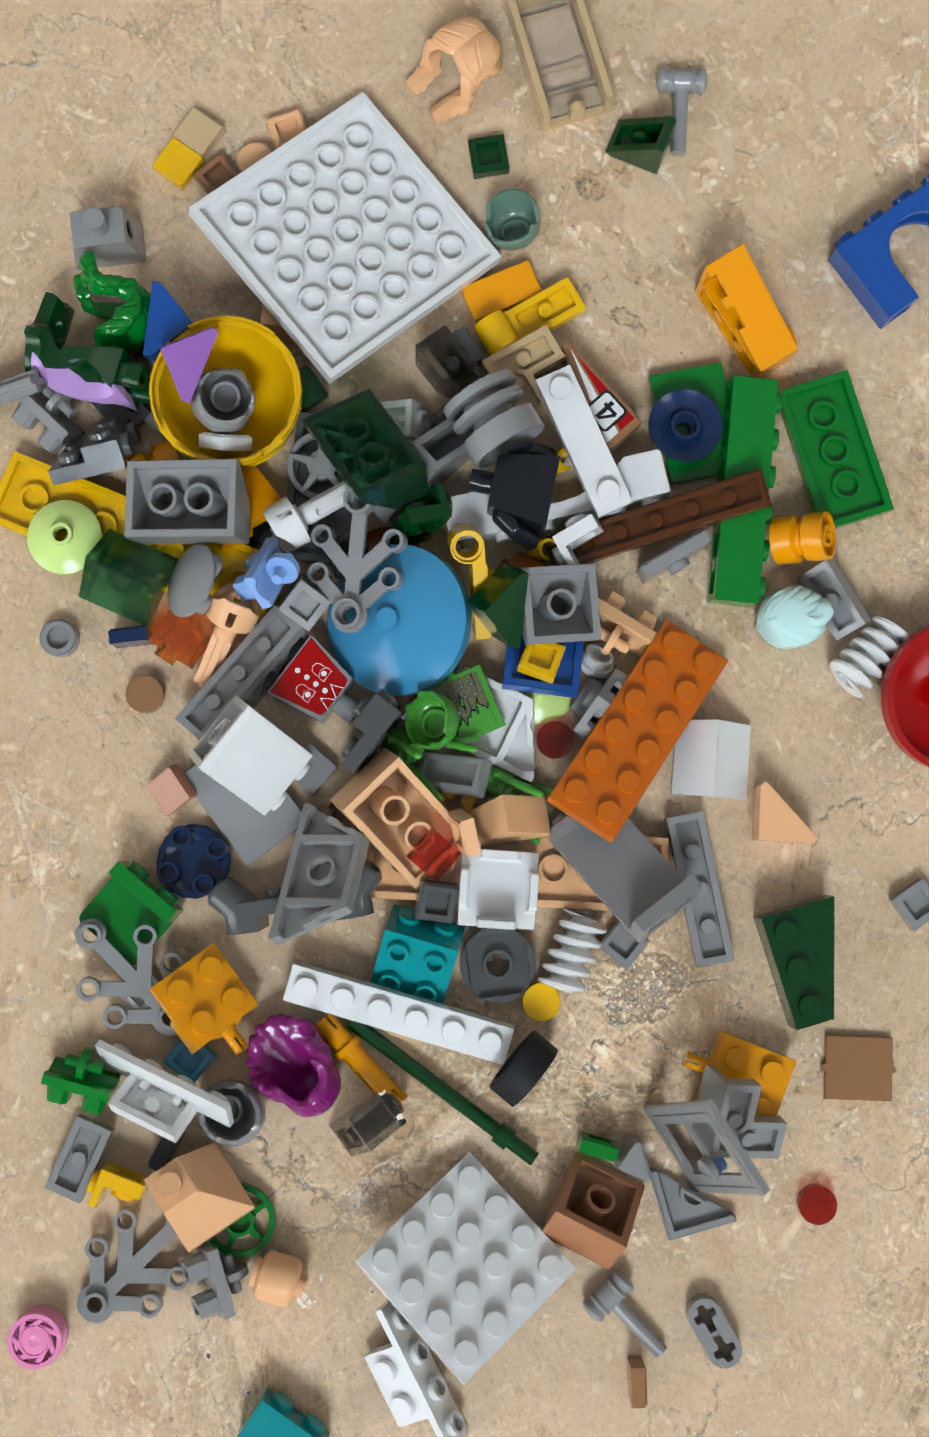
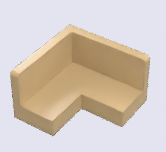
(527, 360)

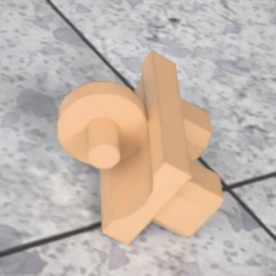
(622, 630)

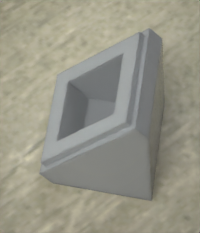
(633, 1160)

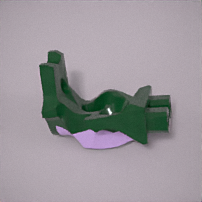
(81, 372)

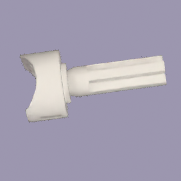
(291, 523)

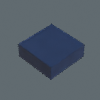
(130, 636)

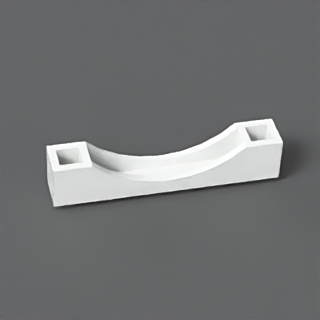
(641, 473)

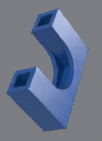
(866, 261)

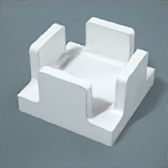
(499, 890)

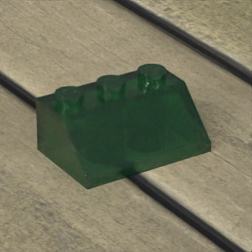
(369, 451)

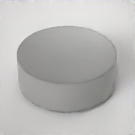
(59, 638)

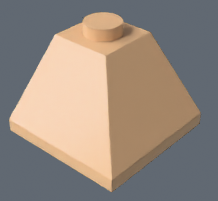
(199, 1195)

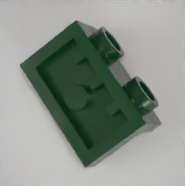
(425, 517)

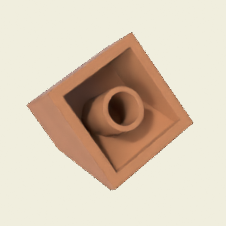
(593, 1210)

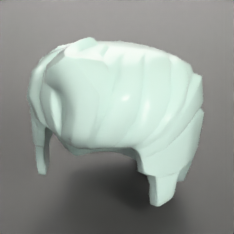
(793, 617)

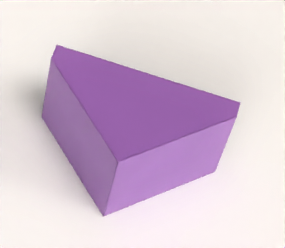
(187, 360)

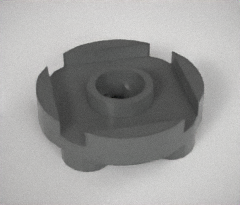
(515, 977)

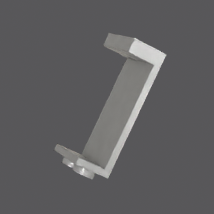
(625, 874)

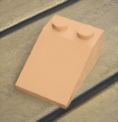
(392, 811)

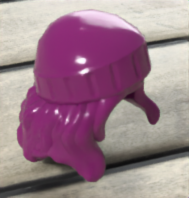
(293, 1065)

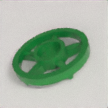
(247, 1225)

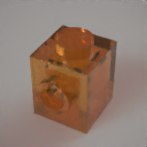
(178, 640)

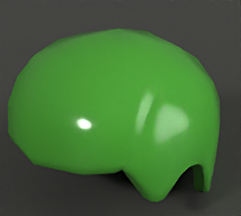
(431, 720)

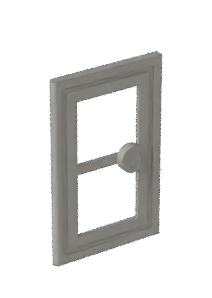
(710, 1178)

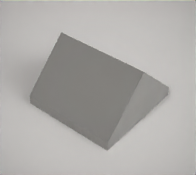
(561, 605)

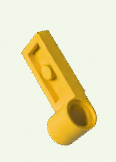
(549, 307)
(478, 567)

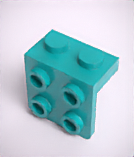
(417, 955)

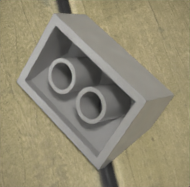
(186, 502)

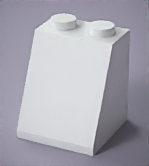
(250, 756)

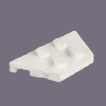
(512, 744)

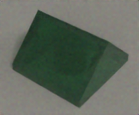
(126, 577)

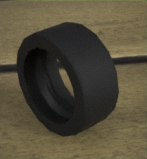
(523, 1068)

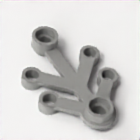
(355, 567)
(135, 983)
(129, 1270)

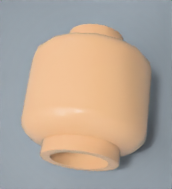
(278, 1278)

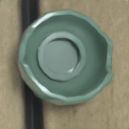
(512, 219)

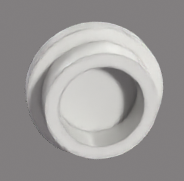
(596, 663)

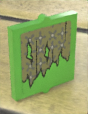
(474, 703)

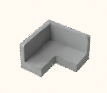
(738, 1103)

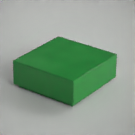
(597, 1146)

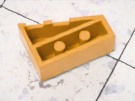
(746, 313)

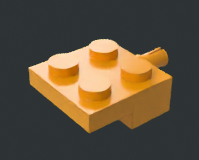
(205, 1001)
(747, 1060)

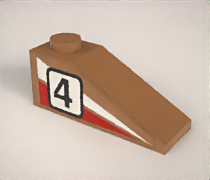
(611, 413)

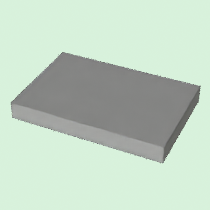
(242, 824)

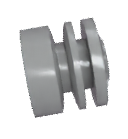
(490, 412)

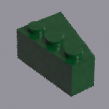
(801, 959)

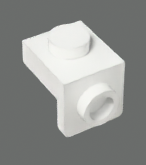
(577, 532)

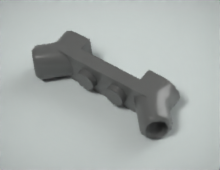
(249, 913)

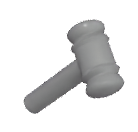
(681, 83)
(609, 1298)

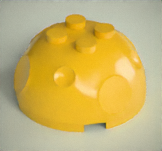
(271, 373)

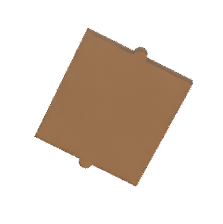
(858, 1068)

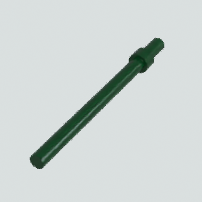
(502, 1134)

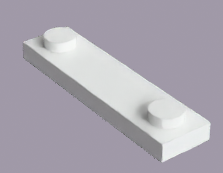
(583, 441)

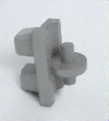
(54, 412)
(207, 1265)

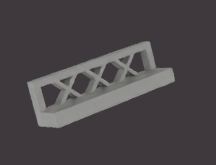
(247, 671)

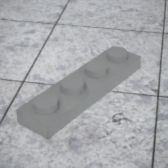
(706, 913)

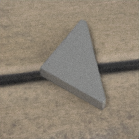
(684, 1209)

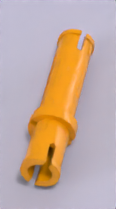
(356, 1057)

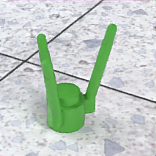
(408, 752)
(507, 783)

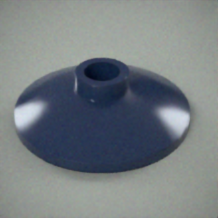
(697, 414)

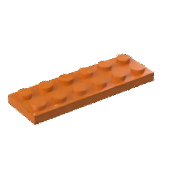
(637, 731)

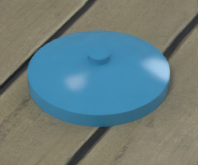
(411, 632)

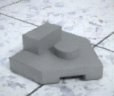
(594, 701)

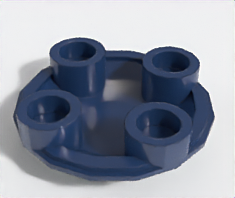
(193, 860)

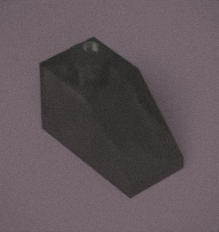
(446, 363)
(369, 1123)

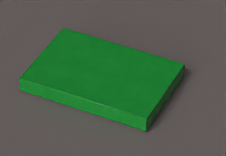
(704, 379)

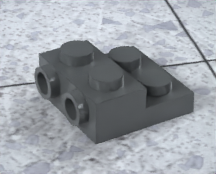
(102, 452)
(375, 721)

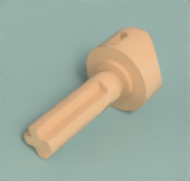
(228, 620)

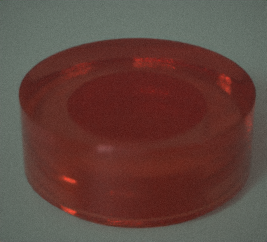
(554, 740)
(816, 1204)

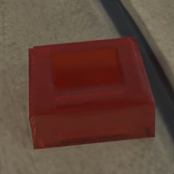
(434, 854)

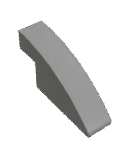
(442, 453)

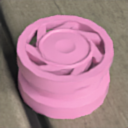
(38, 1337)

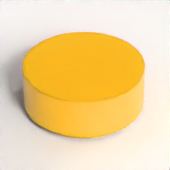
(541, 1001)

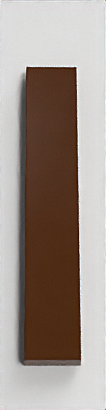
(674, 517)

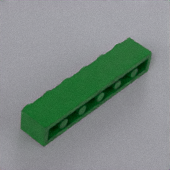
(745, 446)

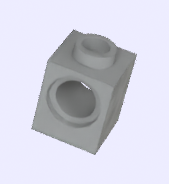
(303, 602)

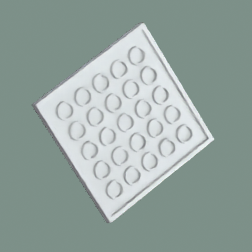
(345, 236)

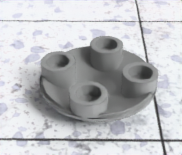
(192, 581)

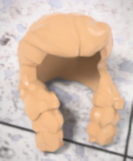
(475, 55)

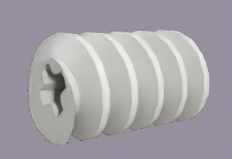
(867, 654)
(573, 953)

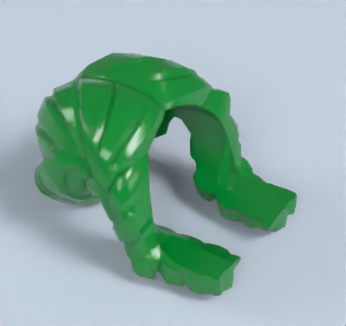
(125, 321)

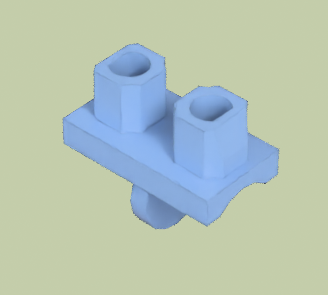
(266, 574)

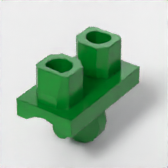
(81, 1077)

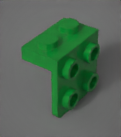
(129, 902)

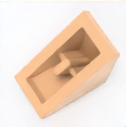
(511, 819)
(775, 819)

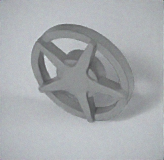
(317, 464)

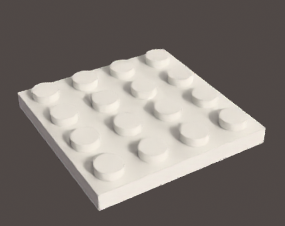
(466, 1267)

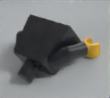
(522, 493)

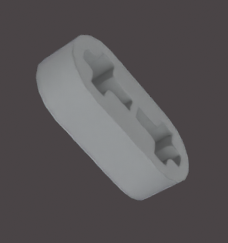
(705, 1335)

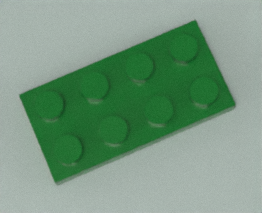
(834, 450)

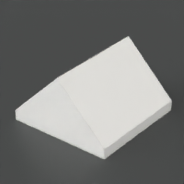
(712, 760)

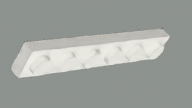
(399, 1012)

